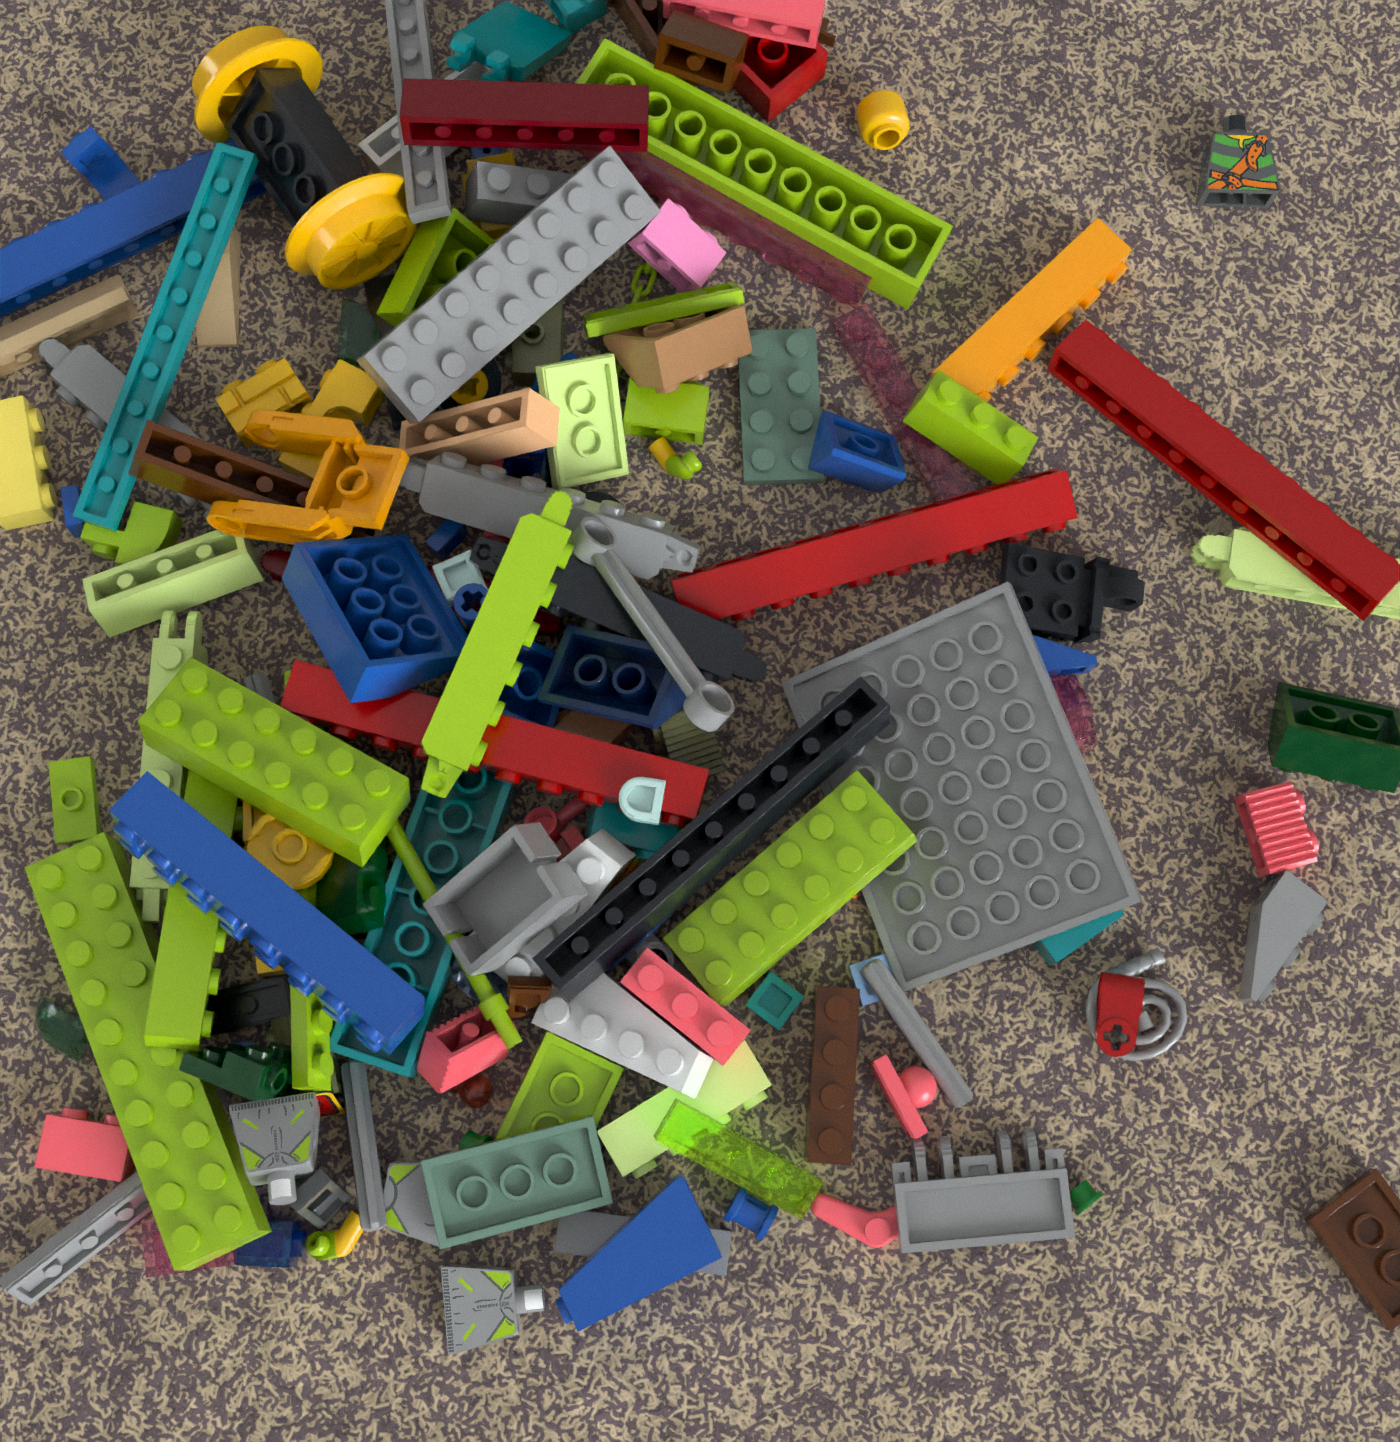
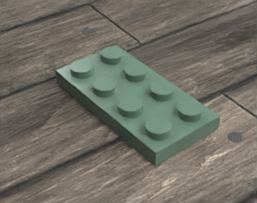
(779, 407)
(516, 1181)

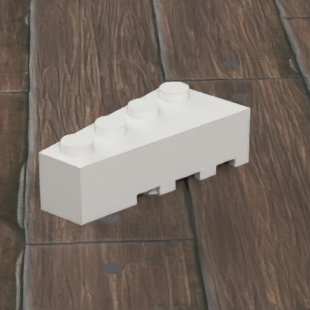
(598, 866)
(627, 1031)

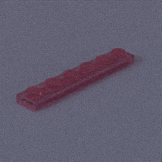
(894, 394)

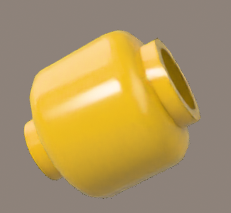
(882, 119)

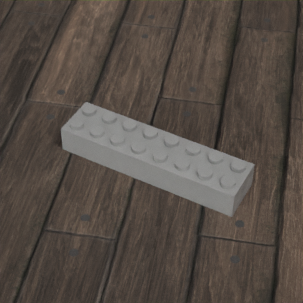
(509, 286)

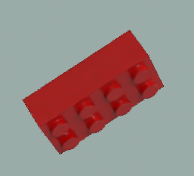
(778, 74)

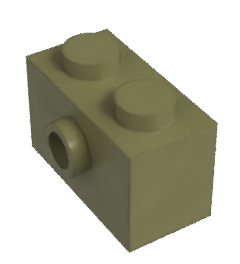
(536, 346)

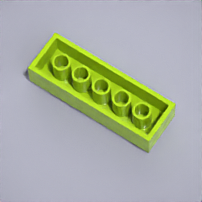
(276, 761)
(790, 889)

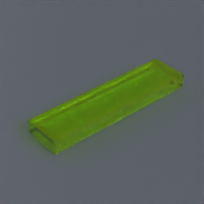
(738, 1158)

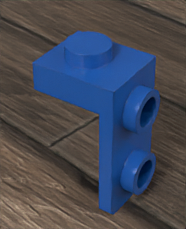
(99, 163)

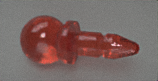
(474, 1091)

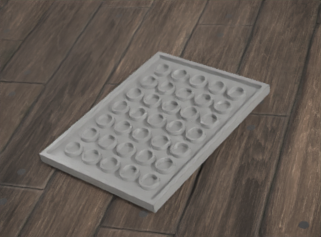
(986, 784)

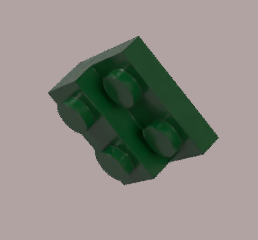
(246, 1071)

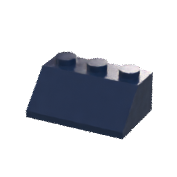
(611, 679)

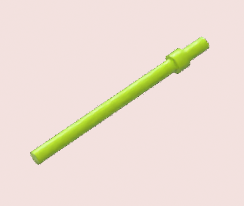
(492, 1005)

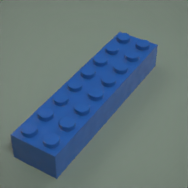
(268, 914)

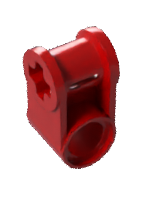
(1118, 1003)

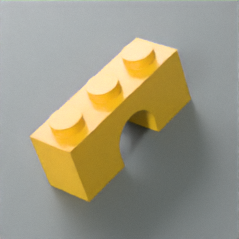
(343, 394)

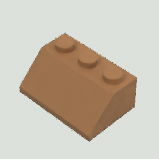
(682, 347)

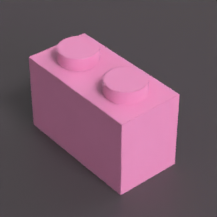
(678, 247)

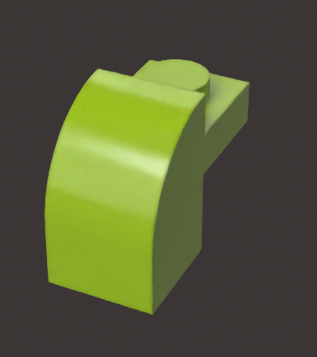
(146, 532)

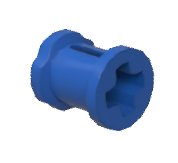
(465, 598)
(751, 1213)

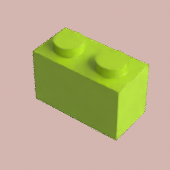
(671, 415)

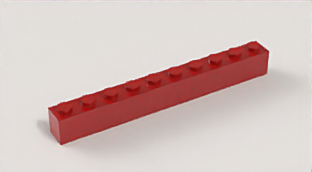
(1226, 470)
(878, 547)
(514, 748)

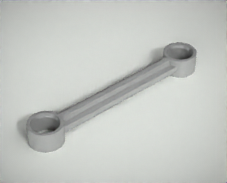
(706, 701)

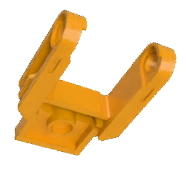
(349, 488)

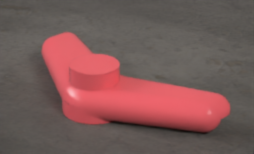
(868, 1227)

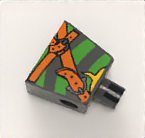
(1237, 168)

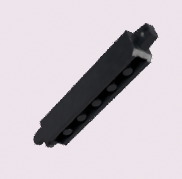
(587, 596)

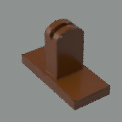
(824, 37)

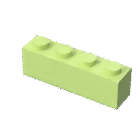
(171, 580)
(723, 1089)

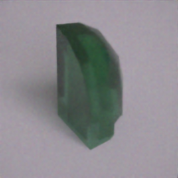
(355, 332)
(61, 1028)

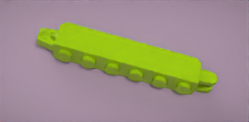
(494, 644)

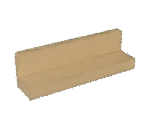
(66, 321)

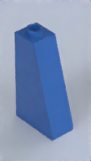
(644, 1255)

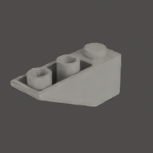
(1275, 927)

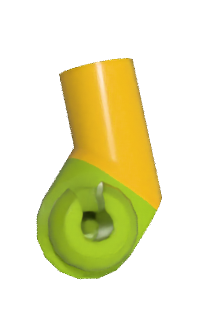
(672, 463)
(337, 1242)

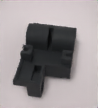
(1064, 593)

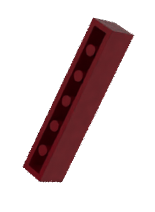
(524, 115)

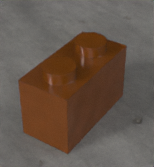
(701, 51)

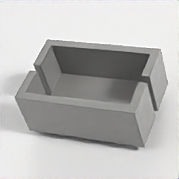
(505, 897)

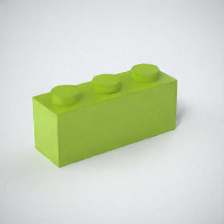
(970, 429)

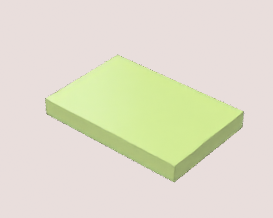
(590, 420)

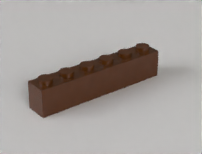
(217, 474)

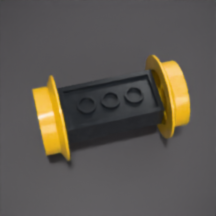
(262, 96)

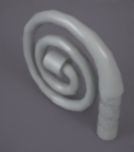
(1133, 968)

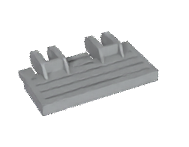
(981, 1203)

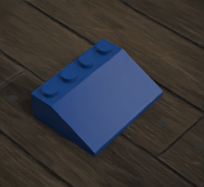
(374, 613)

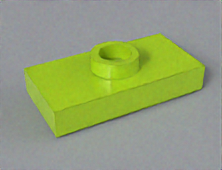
(74, 800)

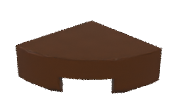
(525, 994)

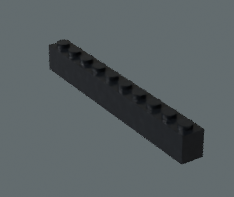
(713, 839)

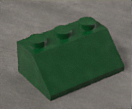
(1335, 738)

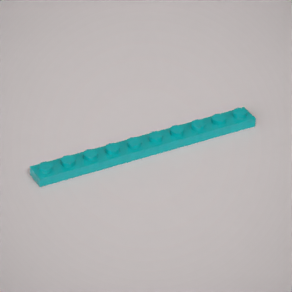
(166, 333)

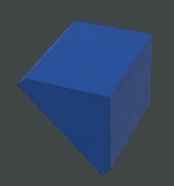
(856, 454)

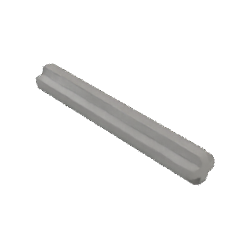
(917, 1032)
(363, 1146)

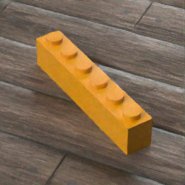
(1038, 310)

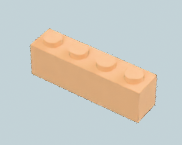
(485, 428)

